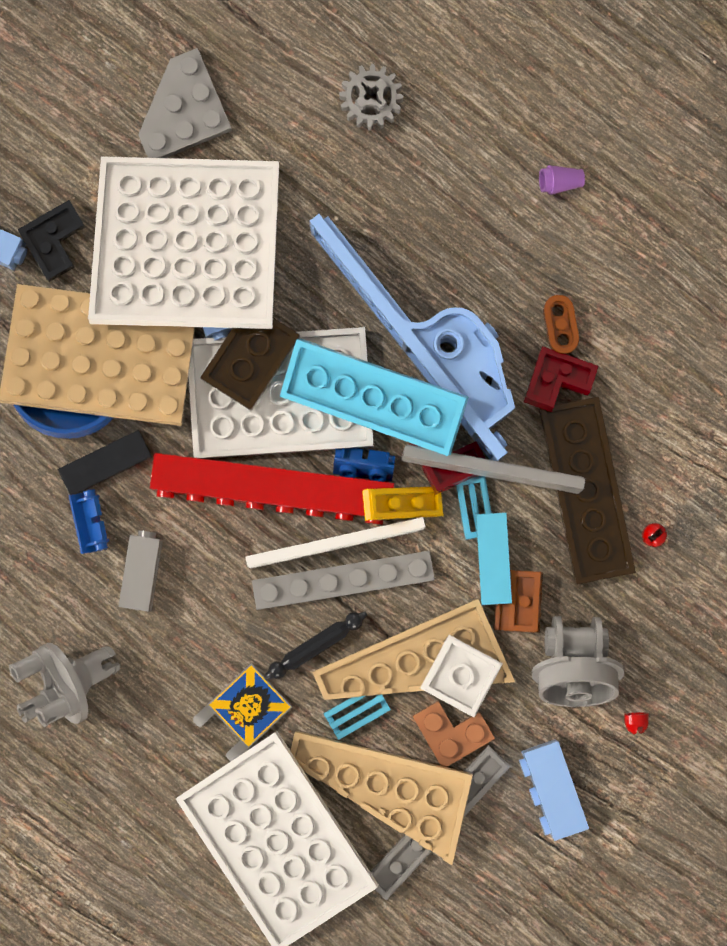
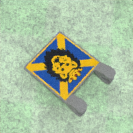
(247, 708)

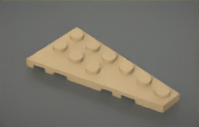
(406, 658)
(400, 791)

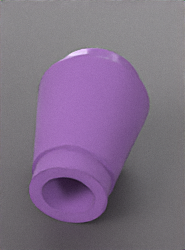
(560, 179)

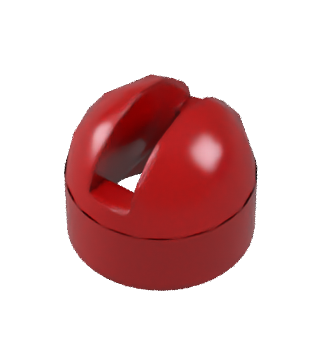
(651, 529)
(636, 722)

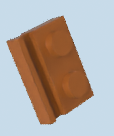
(525, 610)

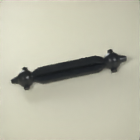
(315, 645)

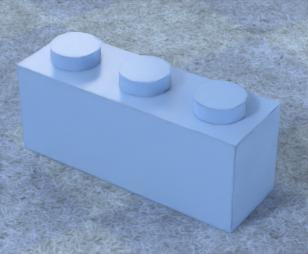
(553, 790)

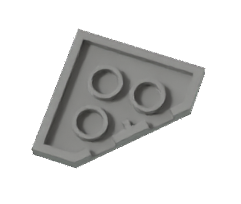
(183, 109)

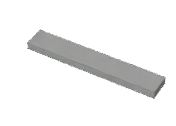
(494, 469)
(407, 853)

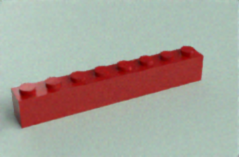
(261, 487)

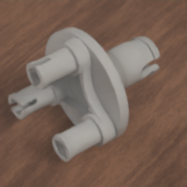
(64, 682)

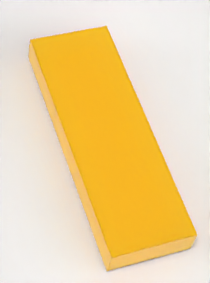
(402, 503)

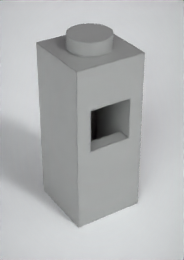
(140, 571)

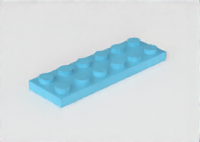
(374, 397)

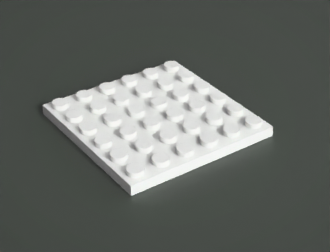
(185, 243)

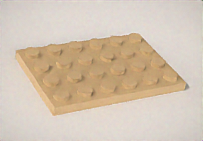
(92, 368)

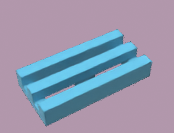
(462, 504)
(335, 723)

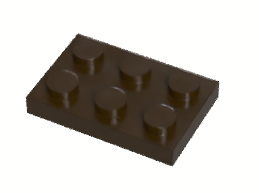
(249, 362)

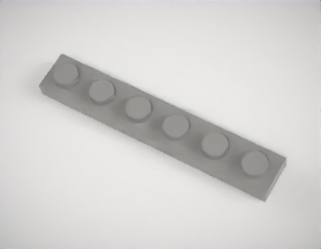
(343, 580)

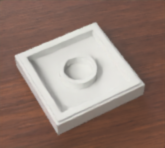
(461, 675)

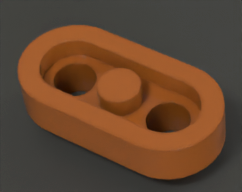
(561, 325)

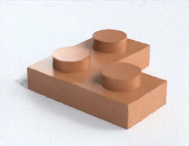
(451, 742)

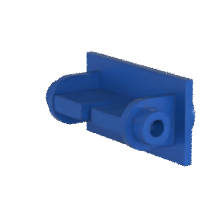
(377, 467)
(87, 521)

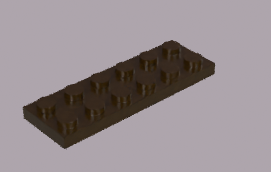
(595, 516)

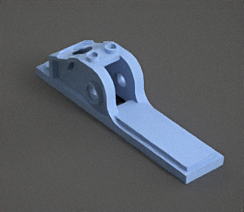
(461, 371)

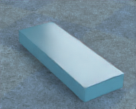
(493, 558)

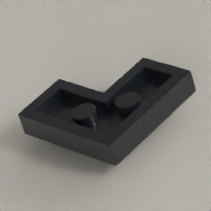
(45, 235)

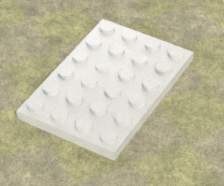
(275, 424)
(277, 841)

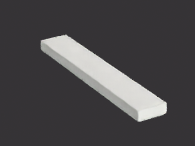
(335, 543)

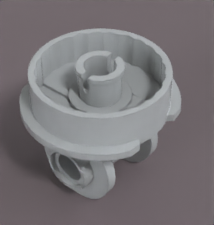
(578, 666)

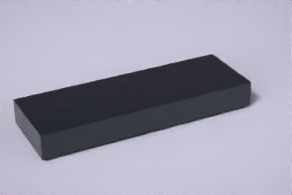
(104, 463)

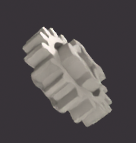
(363, 87)

